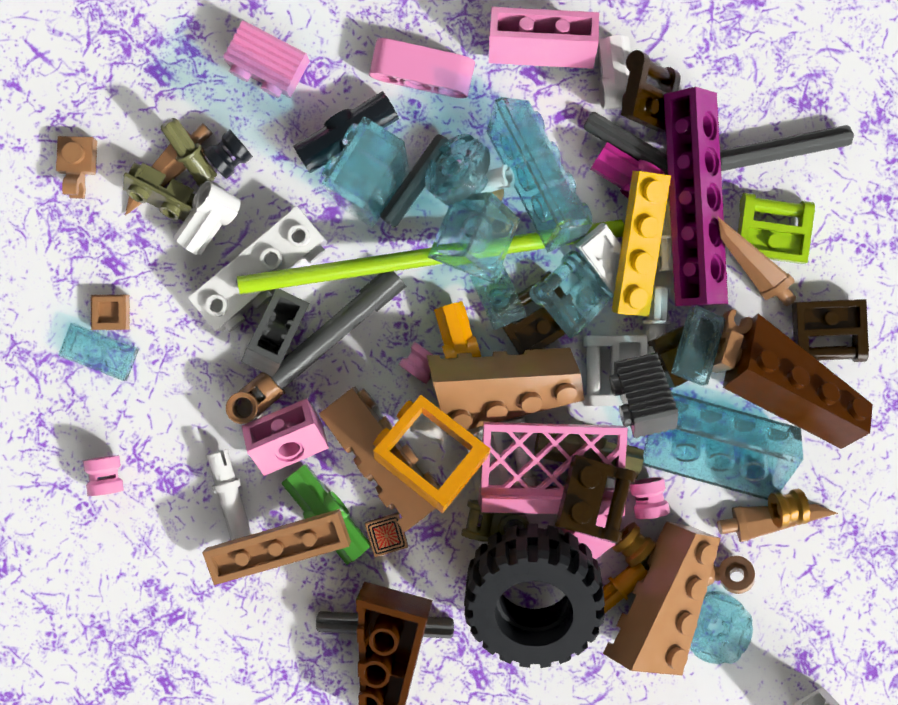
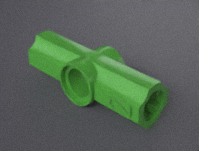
(316, 500)

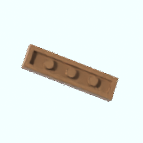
(277, 547)

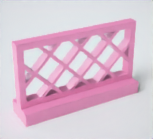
(541, 498)

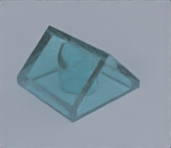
(476, 236)

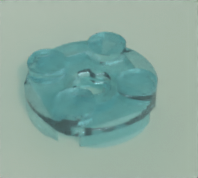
(458, 170)
(735, 637)

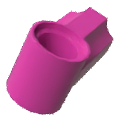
(618, 167)

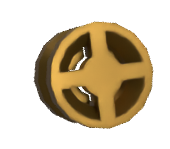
(789, 508)
(634, 545)

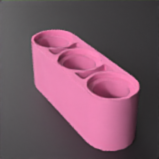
(422, 68)

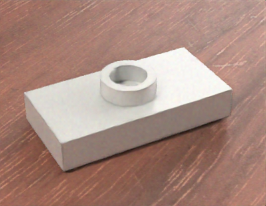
(602, 253)

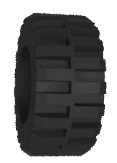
(528, 633)

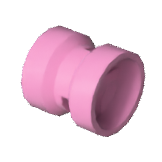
(99, 468)
(649, 498)

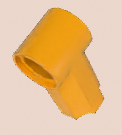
(456, 331)

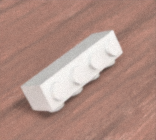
(282, 247)

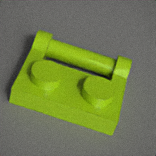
(777, 240)

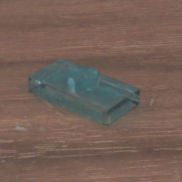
(499, 299)
(698, 345)
(98, 351)

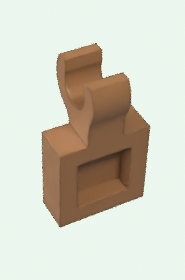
(76, 159)
(729, 348)

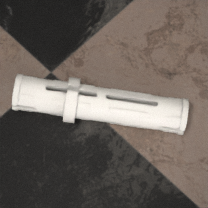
(229, 495)

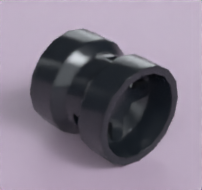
(221, 159)

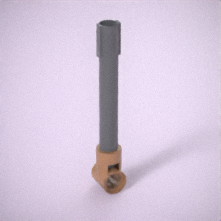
(266, 389)

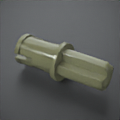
(188, 152)

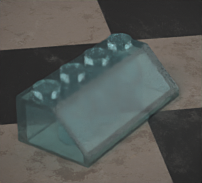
(538, 173)
(726, 448)

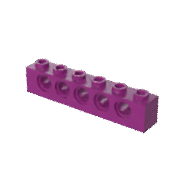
(695, 197)

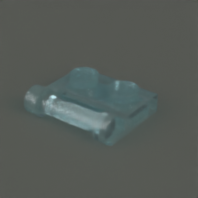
(580, 302)

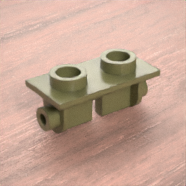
(144, 186)

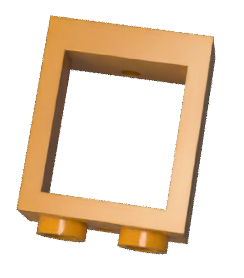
(460, 476)

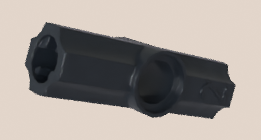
(327, 142)

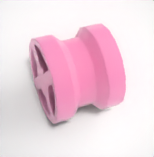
(417, 363)

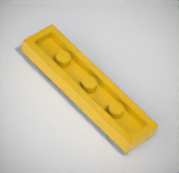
(640, 243)

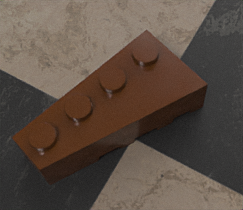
(797, 387)
(389, 642)

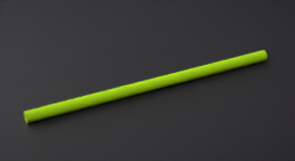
(378, 264)

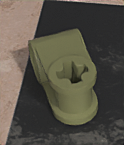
(490, 523)

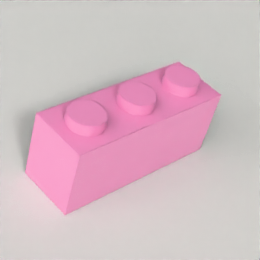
(543, 37)

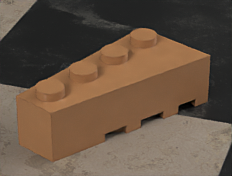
(504, 384)
(356, 429)
(667, 603)

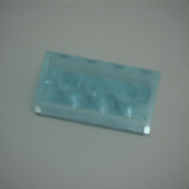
(366, 171)

